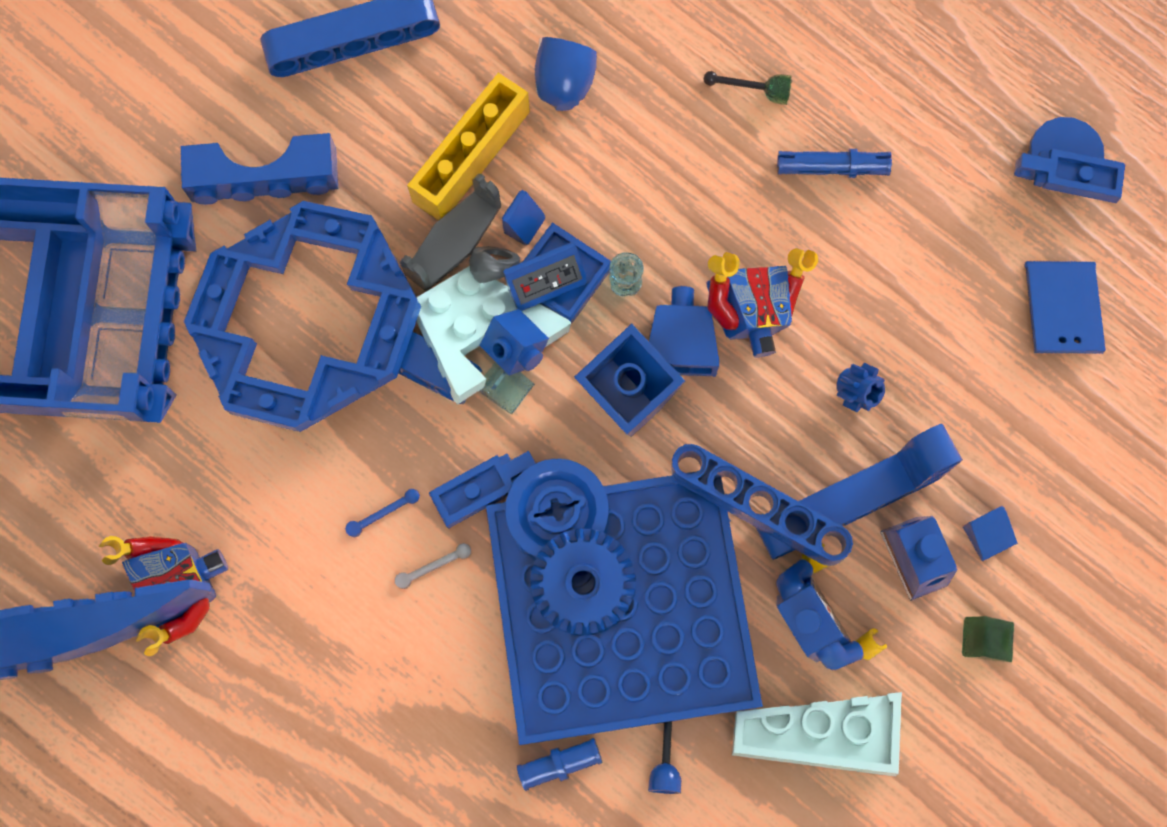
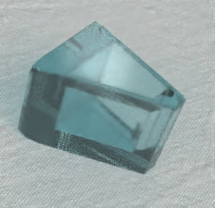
(505, 389)

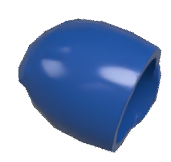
(563, 72)

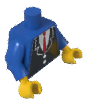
(815, 622)

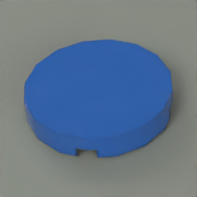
(1067, 135)

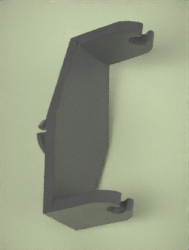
(454, 236)

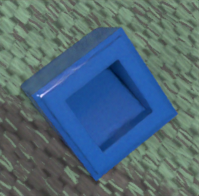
(522, 218)
(991, 533)

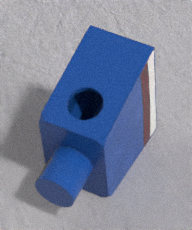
(920, 555)

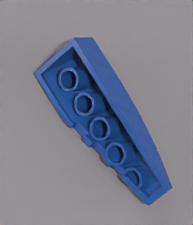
(76, 628)

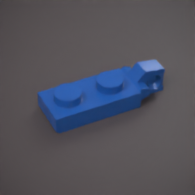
(1073, 174)
(478, 487)

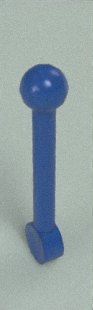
(355, 528)

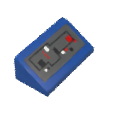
(545, 276)

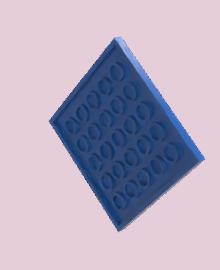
(673, 652)

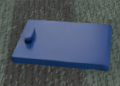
(1065, 307)

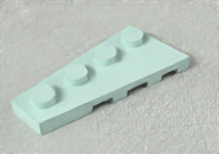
(837, 735)

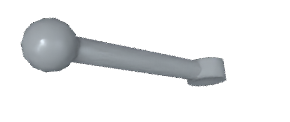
(404, 580)

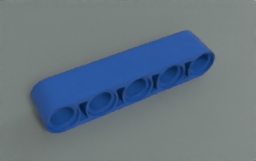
(347, 34)
(781, 505)

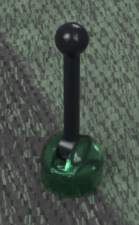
(776, 88)

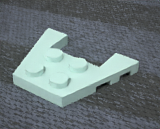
(456, 320)

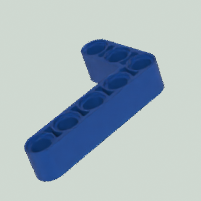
(915, 466)

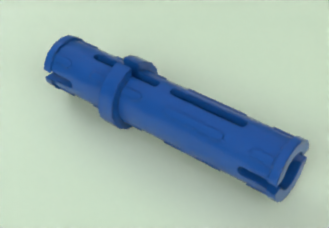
(842, 163)

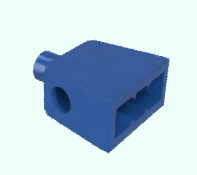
(685, 335)

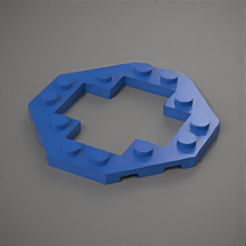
(334, 381)

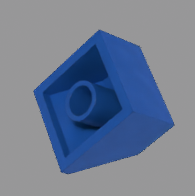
(630, 380)

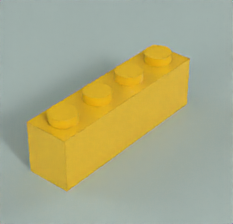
(469, 147)

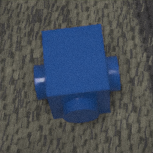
(514, 342)

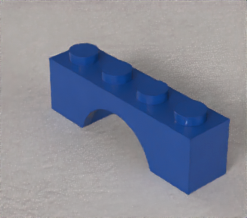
(304, 167)

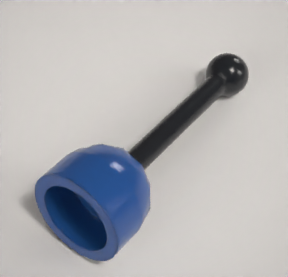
(665, 777)

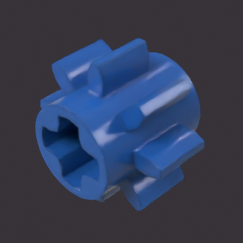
(860, 387)

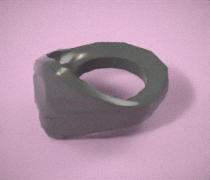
(487, 268)

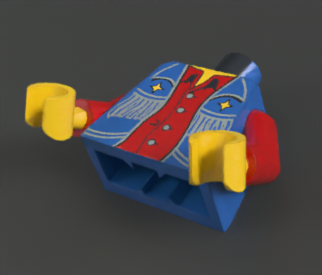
(756, 300)
(165, 561)

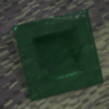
(988, 639)

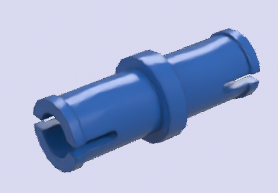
(559, 764)

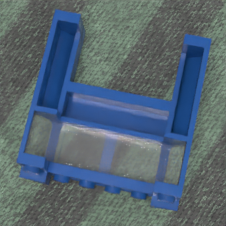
(95, 297)

